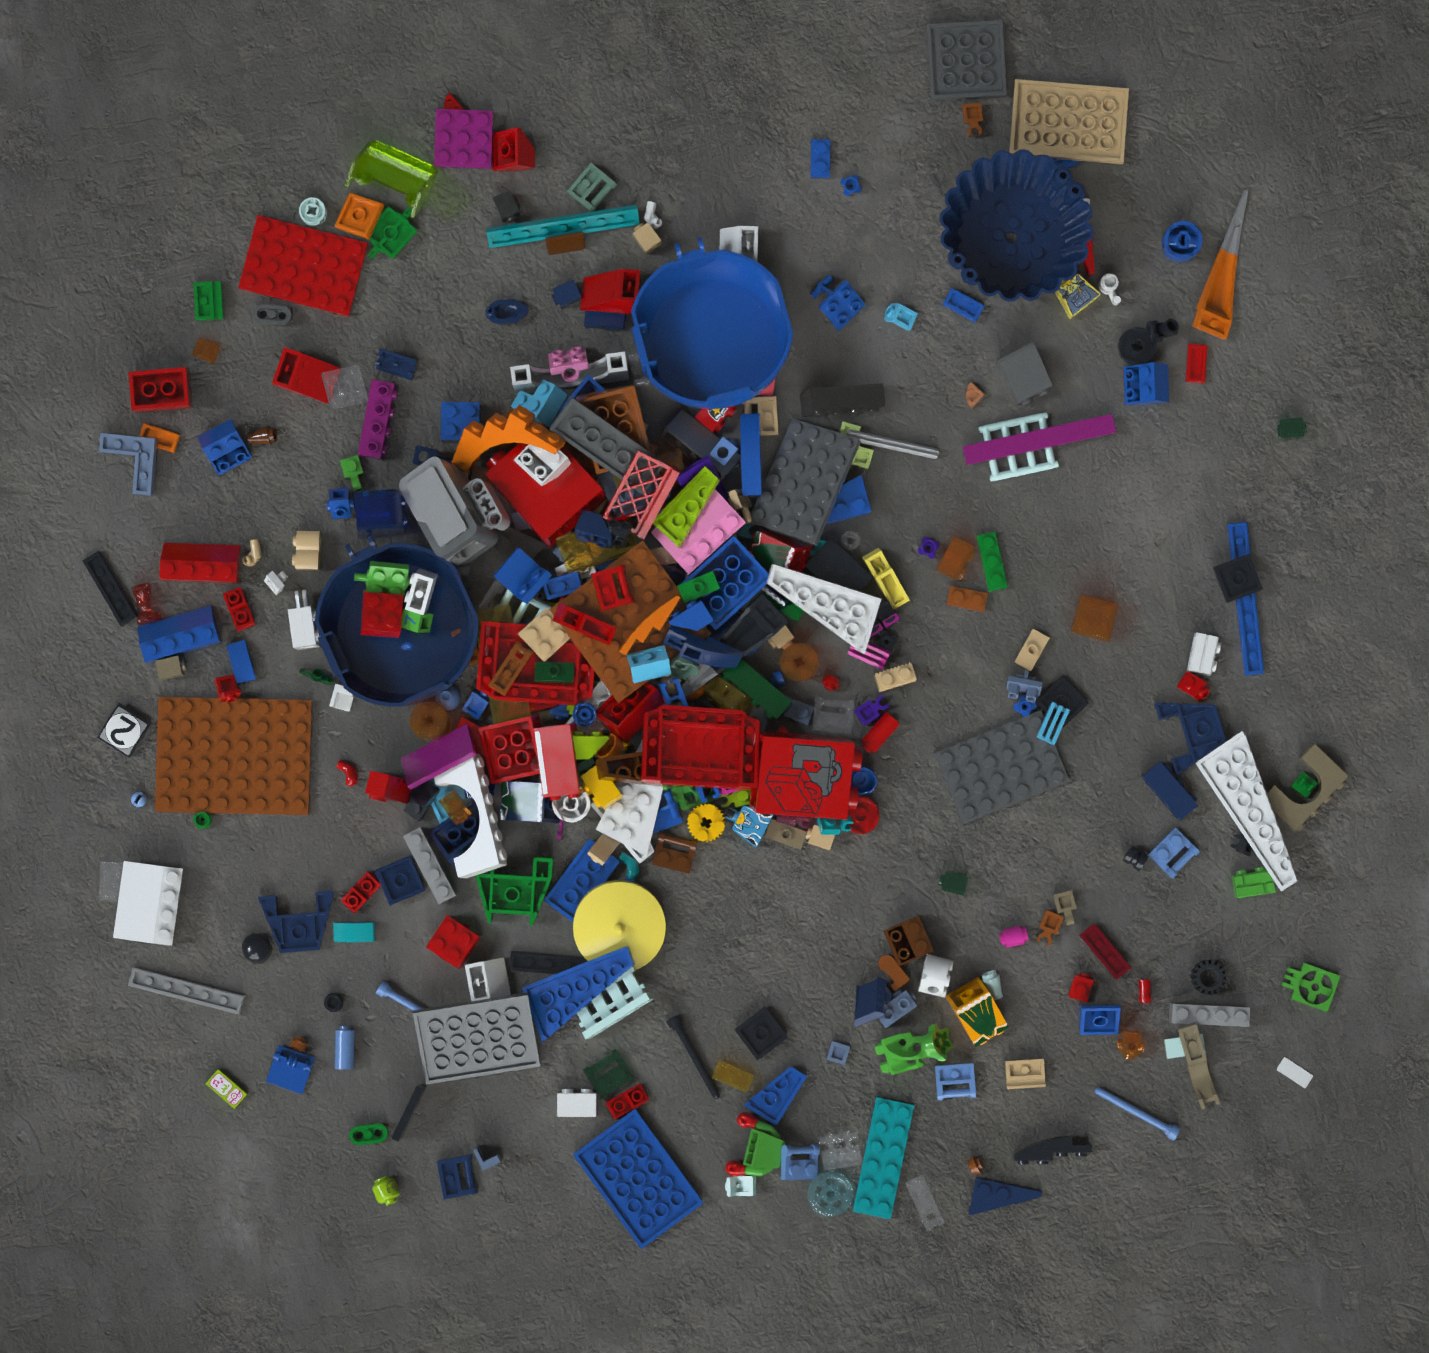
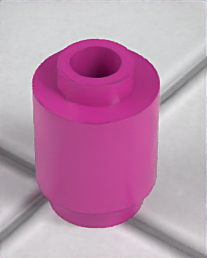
(1013, 936)

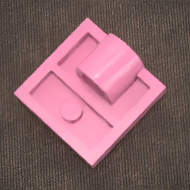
(562, 360)

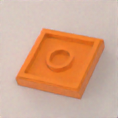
(359, 215)

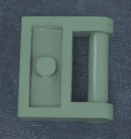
(587, 183)

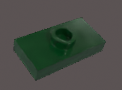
(554, 672)

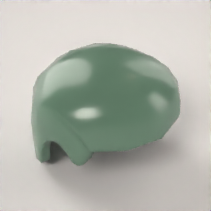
(683, 668)

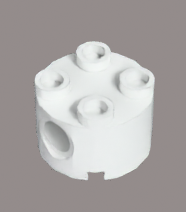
(935, 975)

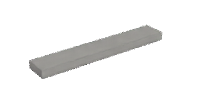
(186, 990)

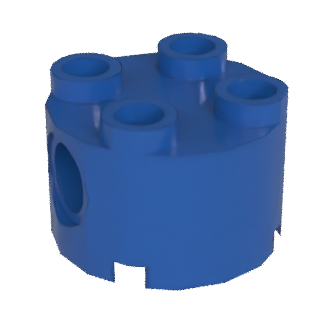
(1181, 241)

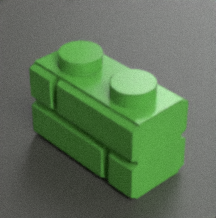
(1252, 883)

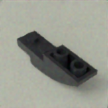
(1043, 1150)

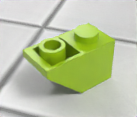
(588, 744)

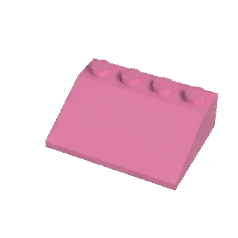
(710, 531)

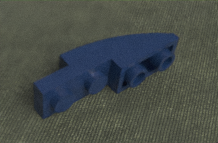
(704, 652)

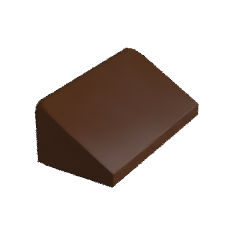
(565, 243)

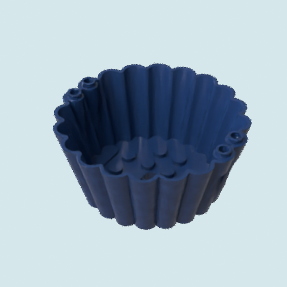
(1021, 198)

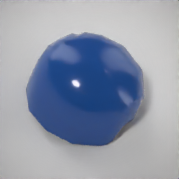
(864, 780)

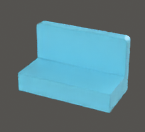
(649, 664)

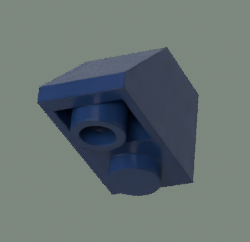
(593, 529)

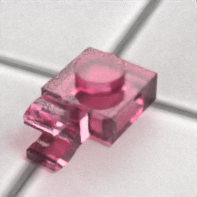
(802, 821)

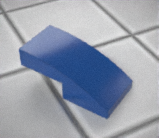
(241, 661)

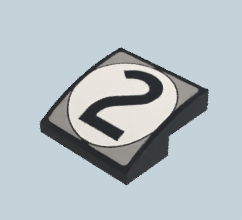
(124, 730)

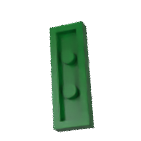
(991, 561)

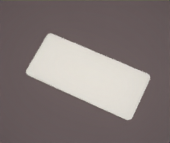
(1294, 1072)

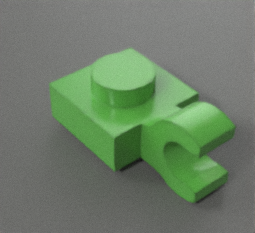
(352, 469)

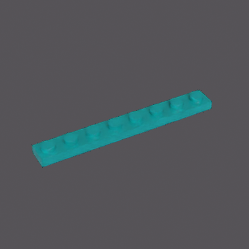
(562, 225)

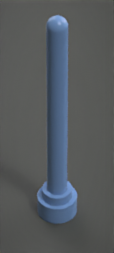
(386, 990)
(1170, 1130)

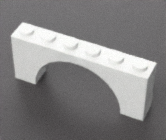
(606, 370)
(487, 849)

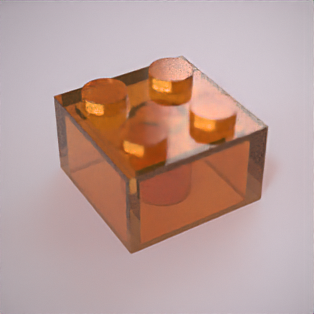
(1093, 618)

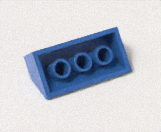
(178, 634)

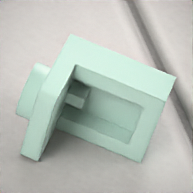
(741, 1186)

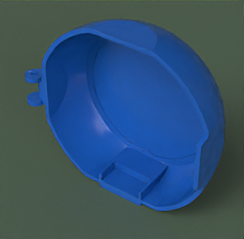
(715, 309)

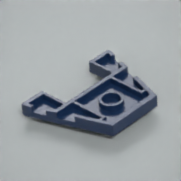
(1200, 728)
(298, 931)

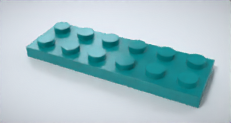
(883, 1158)

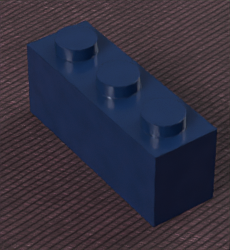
(1170, 790)

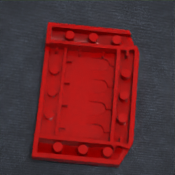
(495, 645)
(700, 747)

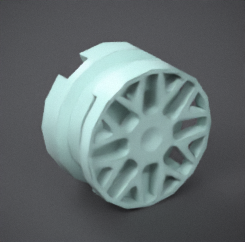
(312, 211)

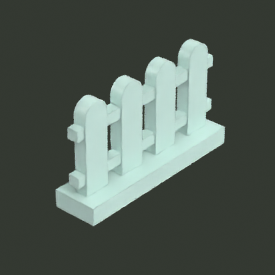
(619, 1001)

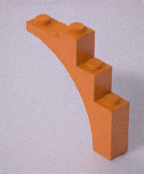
(499, 430)

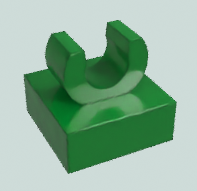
(1304, 784)

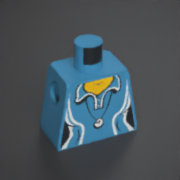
(749, 824)

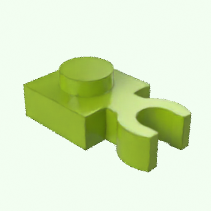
(739, 798)

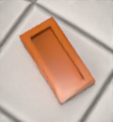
(165, 439)

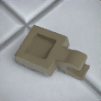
(1064, 904)

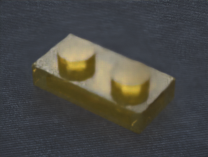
(732, 1076)

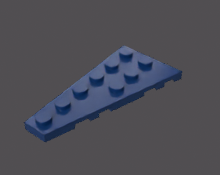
(568, 992)

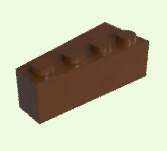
(623, 768)

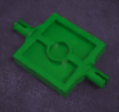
(391, 233)

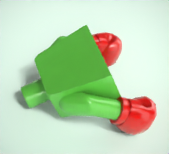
(762, 1151)

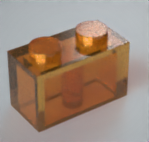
(955, 559)

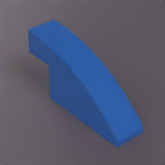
(751, 454)

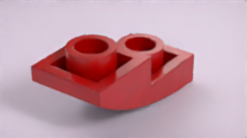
(239, 609)
(361, 892)
(627, 1101)

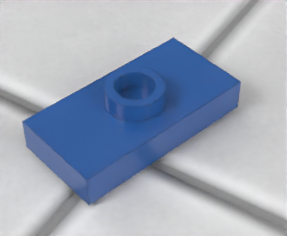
(963, 305)

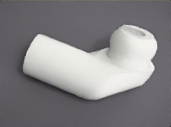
(650, 215)

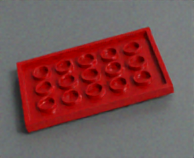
(303, 266)

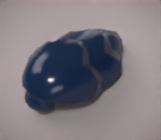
(506, 311)

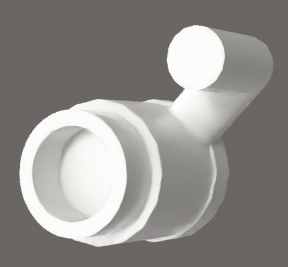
(1108, 285)

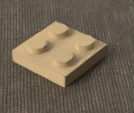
(544, 635)

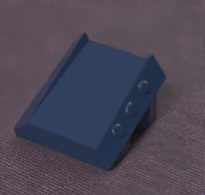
(871, 1001)

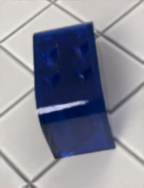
(380, 513)

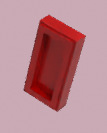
(1196, 363)

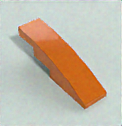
(654, 620)

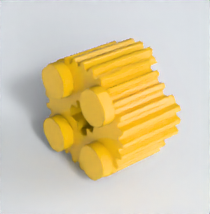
(709, 812)

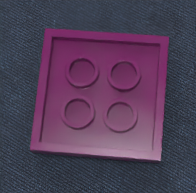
(463, 138)

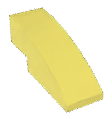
(885, 578)

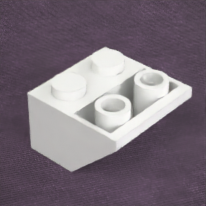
(740, 240)
(542, 464)
(487, 979)

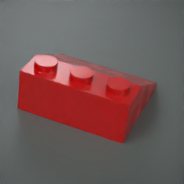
(510, 748)

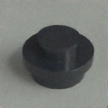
(333, 1002)

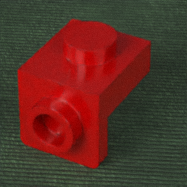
(1194, 686)
(227, 688)

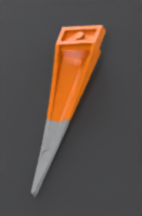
(1216, 301)

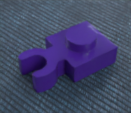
(868, 712)

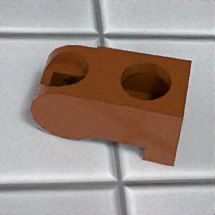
(890, 966)

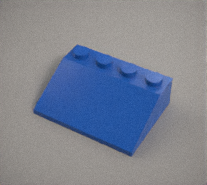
(737, 576)

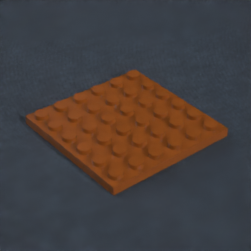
(650, 589)

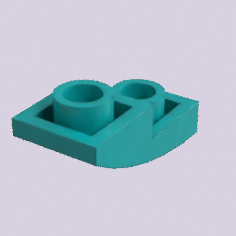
(354, 931)

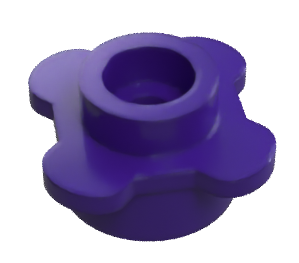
(923, 549)

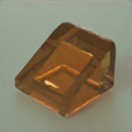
(206, 350)

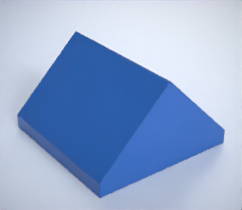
(1099, 1019)

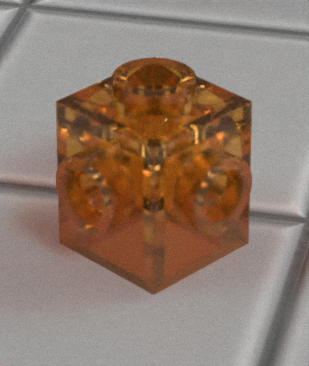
(1126, 1038)

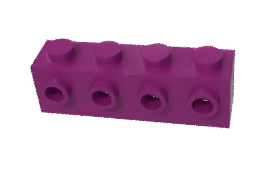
(377, 420)

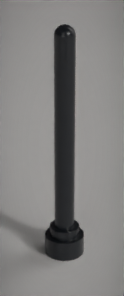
(676, 1024)

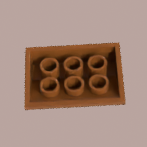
(619, 409)

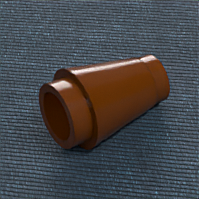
(265, 435)

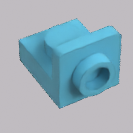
(900, 316)

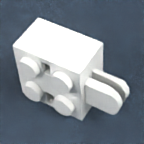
(302, 624)

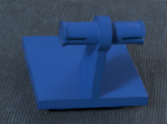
(840, 304)
(667, 814)

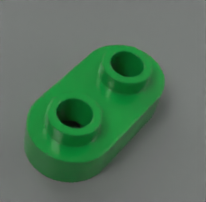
(369, 1135)

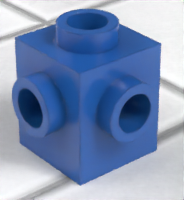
(340, 503)

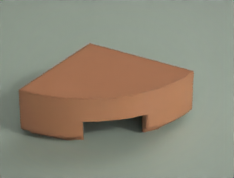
(973, 395)

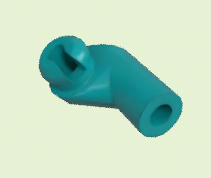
(632, 865)

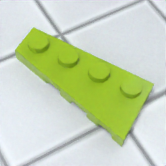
(685, 508)

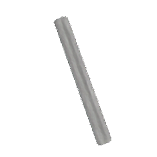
(894, 444)

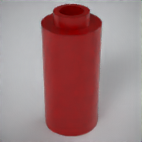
(879, 733)

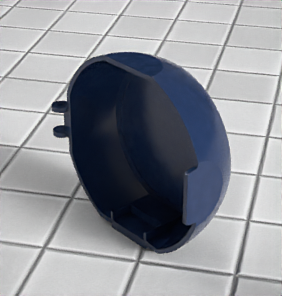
(378, 666)

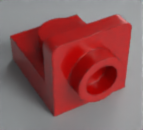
(1081, 987)

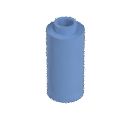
(344, 1047)

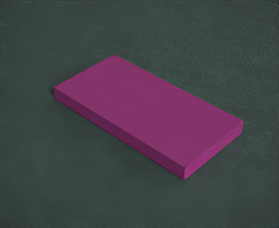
(438, 756)

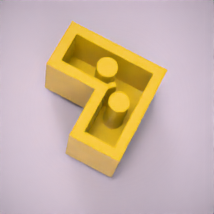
(604, 791)

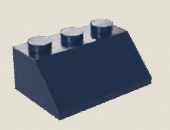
(458, 838)

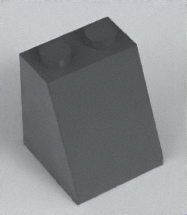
(1024, 374)

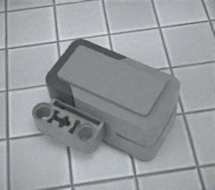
(453, 510)

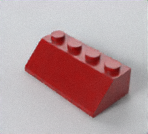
(200, 563)

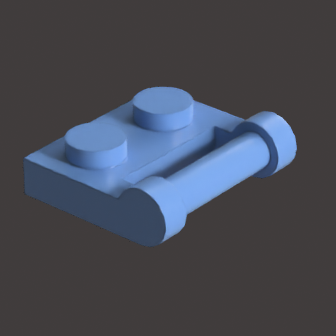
(1169, 848)
(955, 1075)
(801, 1168)

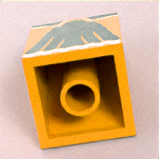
(977, 1011)

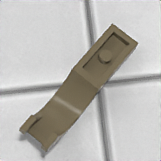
(1197, 1064)

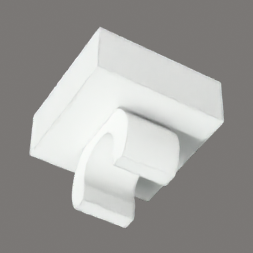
(275, 581)

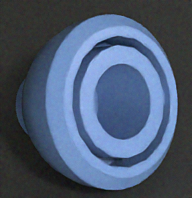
(449, 698)

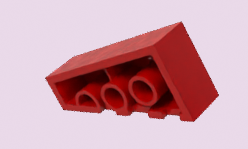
(385, 786)

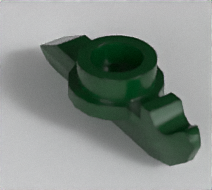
(317, 675)

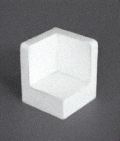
(341, 698)

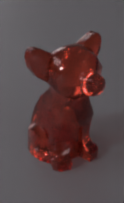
(143, 600)

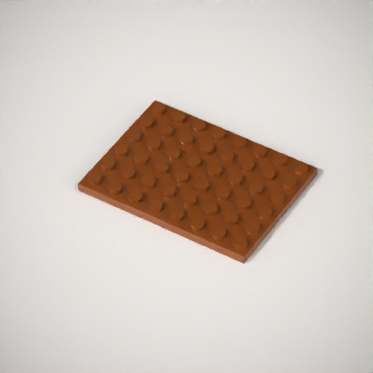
(233, 756)

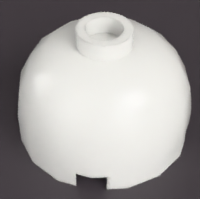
(572, 808)

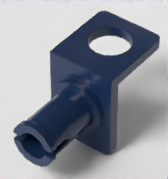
(431, 453)

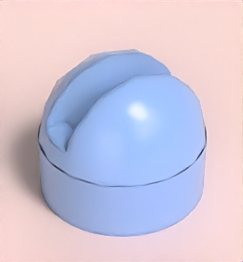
(142, 801)

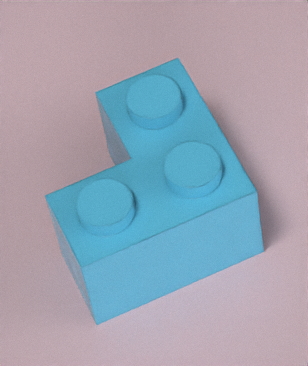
(544, 402)

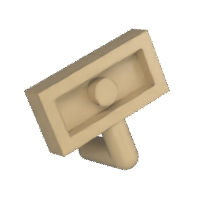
(741, 503)

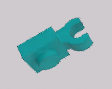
(833, 826)

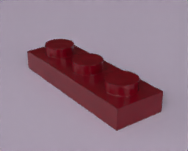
(1104, 951)

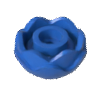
(590, 712)

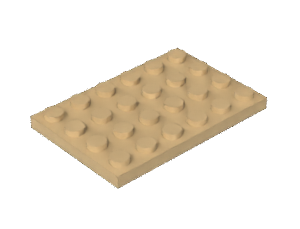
(1069, 121)

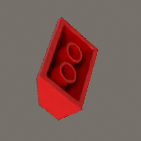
(627, 716)

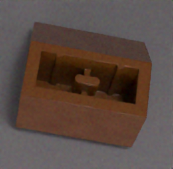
(908, 940)

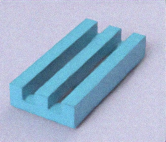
(1059, 709)

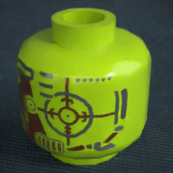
(386, 1190)

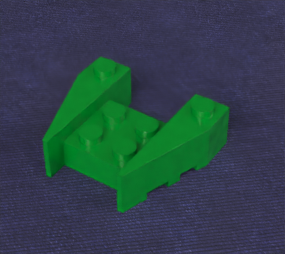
(516, 892)

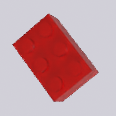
(160, 390)

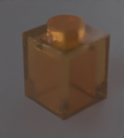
(455, 807)

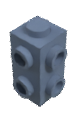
(898, 1006)

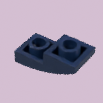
(605, 320)

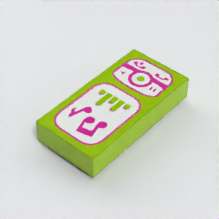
(226, 1088)

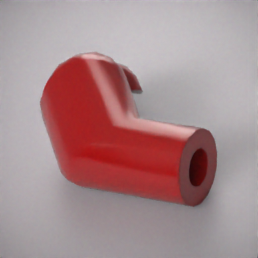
(350, 772)

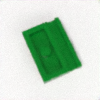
(208, 301)

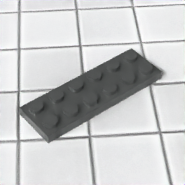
(602, 442)

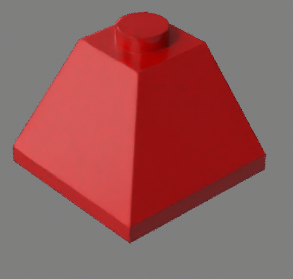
(512, 151)

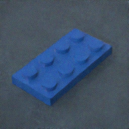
(578, 880)

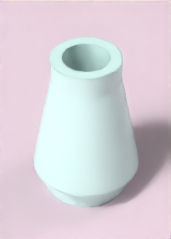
(992, 983)

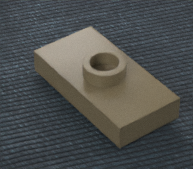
(785, 834)

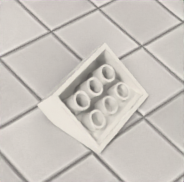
(147, 903)

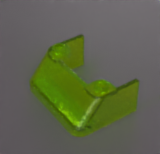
(395, 170)

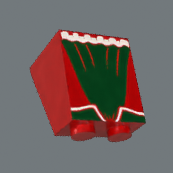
(779, 550)

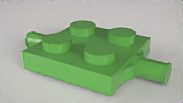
(385, 578)

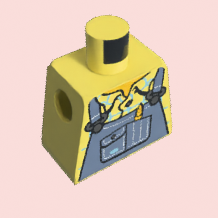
(1076, 295)

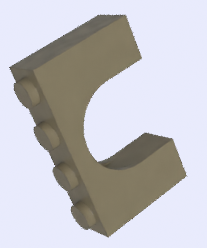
(1329, 778)

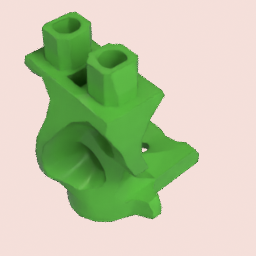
(933, 1045)

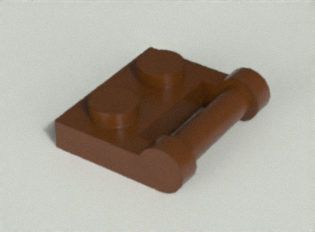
(674, 859)

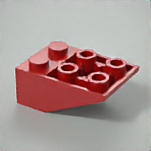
(611, 291)
(302, 374)

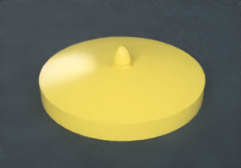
(617, 917)

